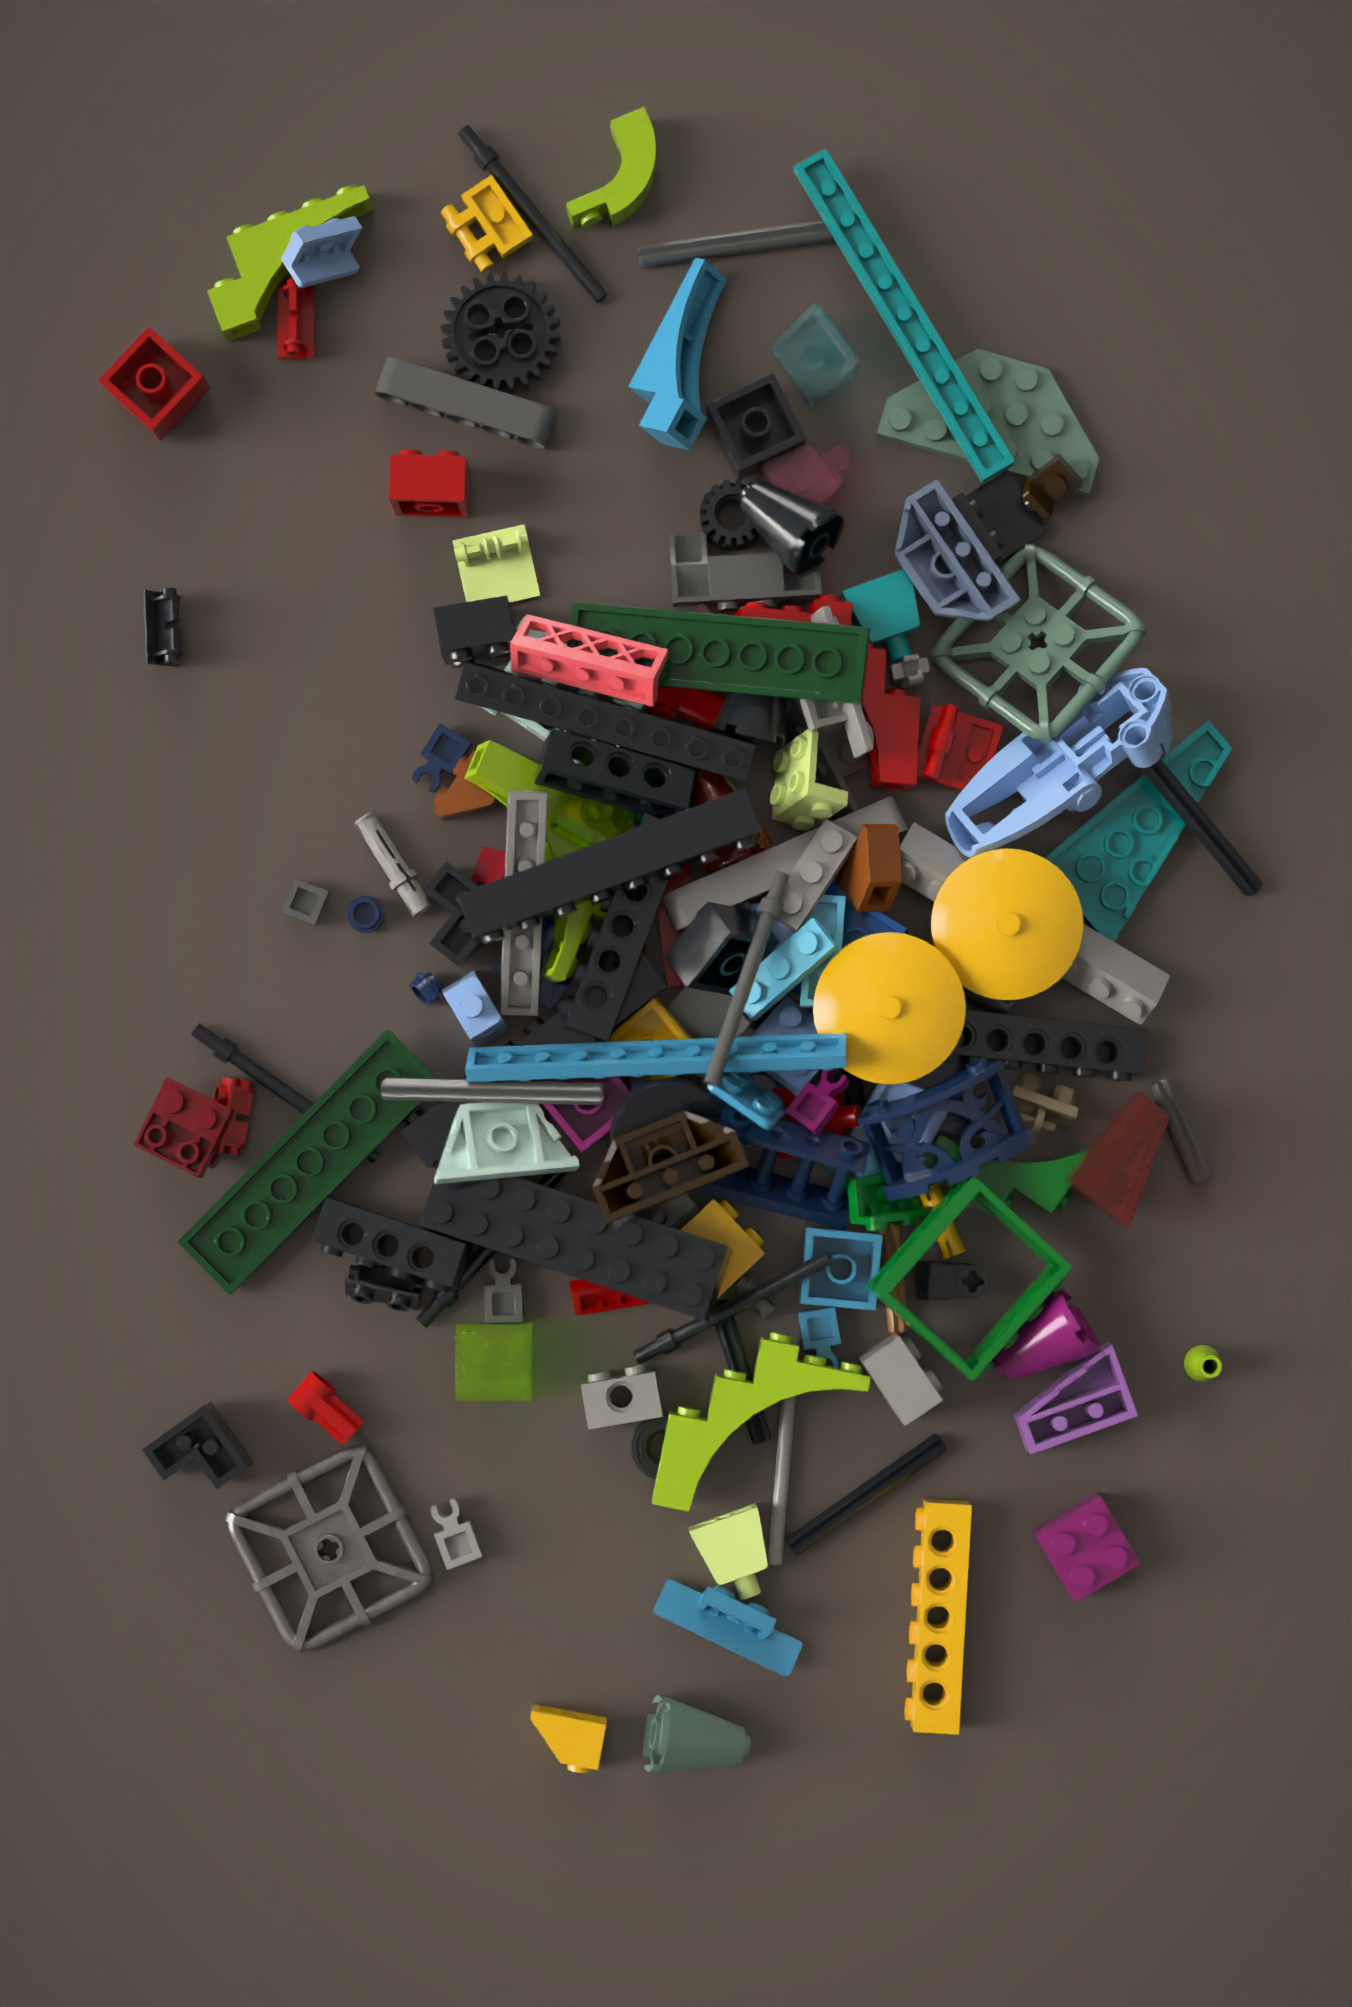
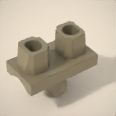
(1042, 1111)

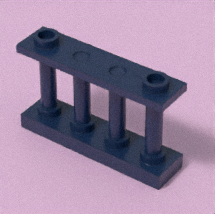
(788, 1195)

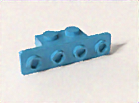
(729, 1624)

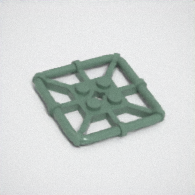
(1042, 666)

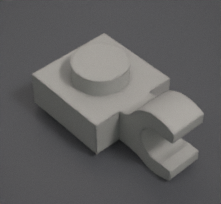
(909, 672)

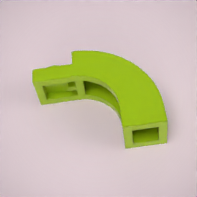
(632, 183)

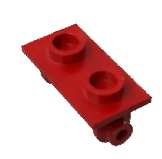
(296, 321)
(240, 1100)

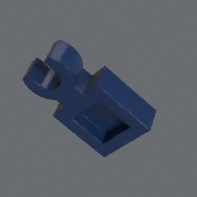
(443, 753)

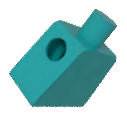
(888, 609)

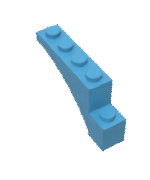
(672, 362)

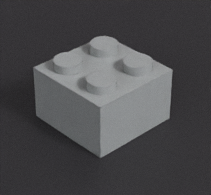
(900, 1377)

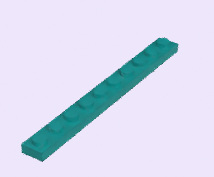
(903, 315)

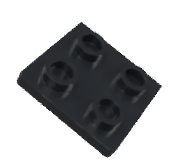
(1000, 516)

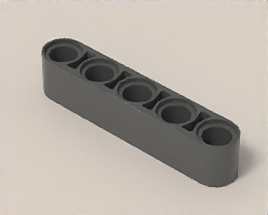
(465, 403)

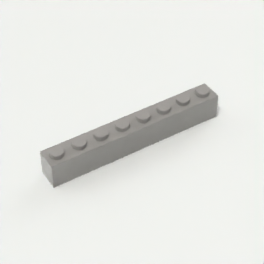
(1100, 966)

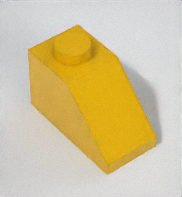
(571, 1735)

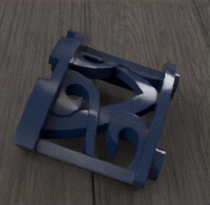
(998, 1142)

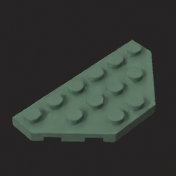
(1019, 402)

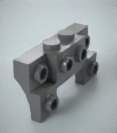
(733, 579)

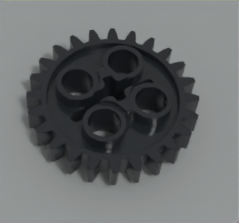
(494, 301)

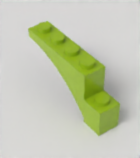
(258, 256)

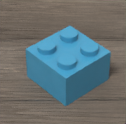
(844, 1282)

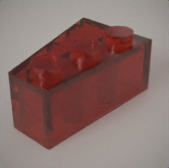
(1121, 1158)

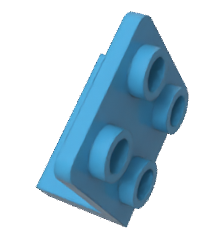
(758, 1105)

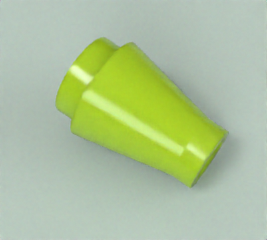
(1194, 1363)

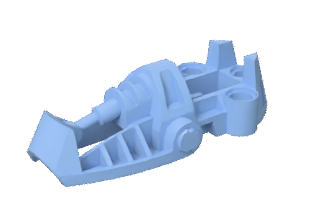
(1067, 769)

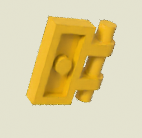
(496, 217)

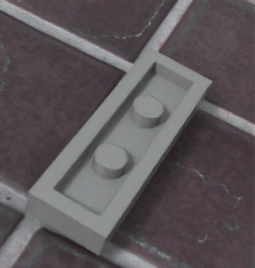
(815, 873)

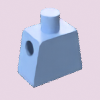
(475, 1010)

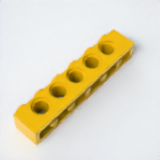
(943, 1713)

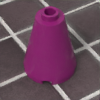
(1049, 1340)

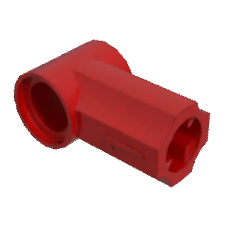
(690, 704)
(318, 1402)

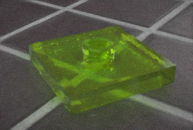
(589, 820)

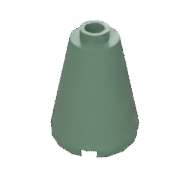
(691, 1739)

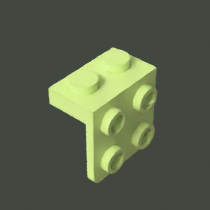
(795, 794)

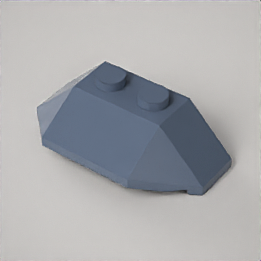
(949, 559)

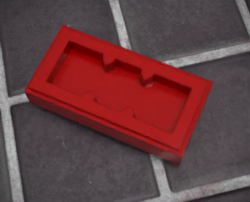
(593, 1299)

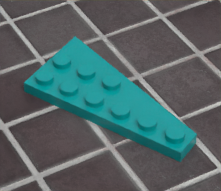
(1129, 839)

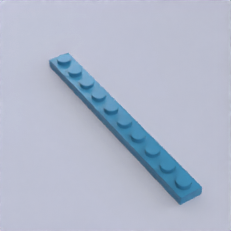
(654, 1057)

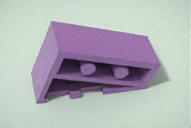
(1077, 1403)

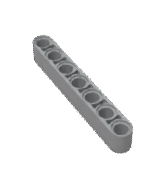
(755, 874)

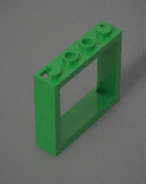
(1025, 1308)

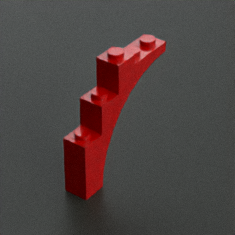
(891, 715)

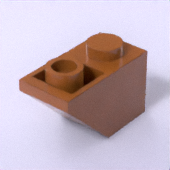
(462, 796)
(874, 868)

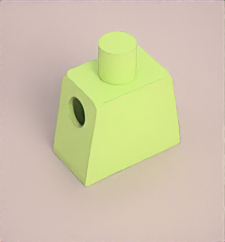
(733, 1548)

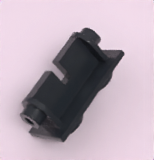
(160, 627)
(367, 1286)

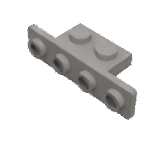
(827, 714)

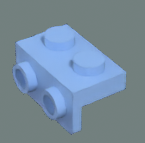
(322, 252)

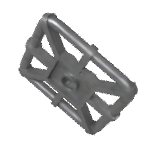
(354, 1555)

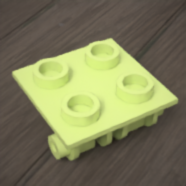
(497, 565)

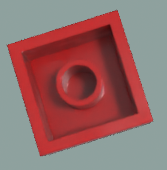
(154, 383)
(429, 484)

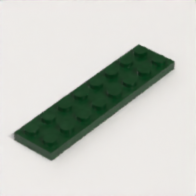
(740, 651)
(304, 1165)

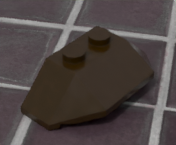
(665, 1163)

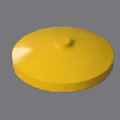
(1007, 923)
(895, 1005)

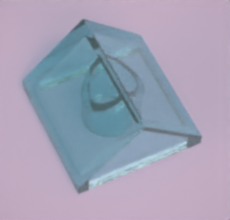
(815, 355)

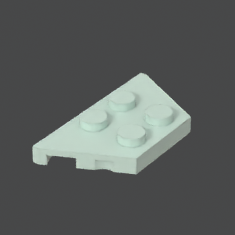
(501, 1143)

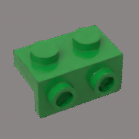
(871, 1208)

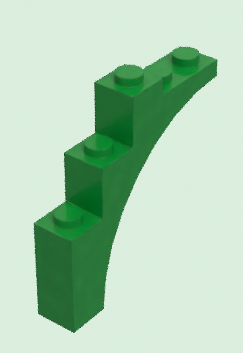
(1036, 1181)

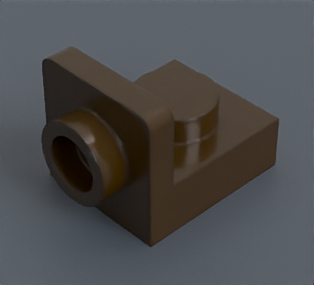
(1050, 486)

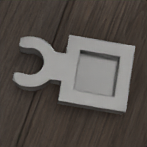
(457, 1540)

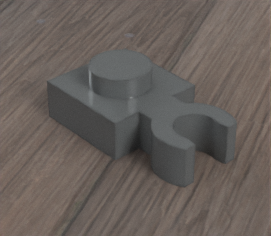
(503, 1299)

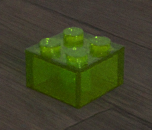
(494, 1361)

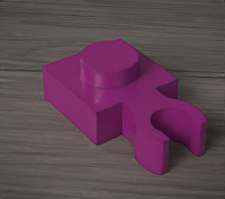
(816, 1105)

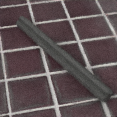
(733, 243)
(495, 1092)

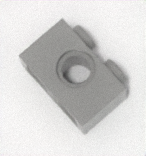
(601, 1409)

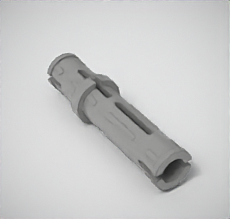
(400, 875)

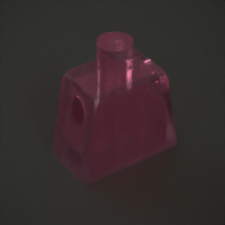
(809, 472)

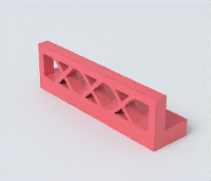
(583, 665)

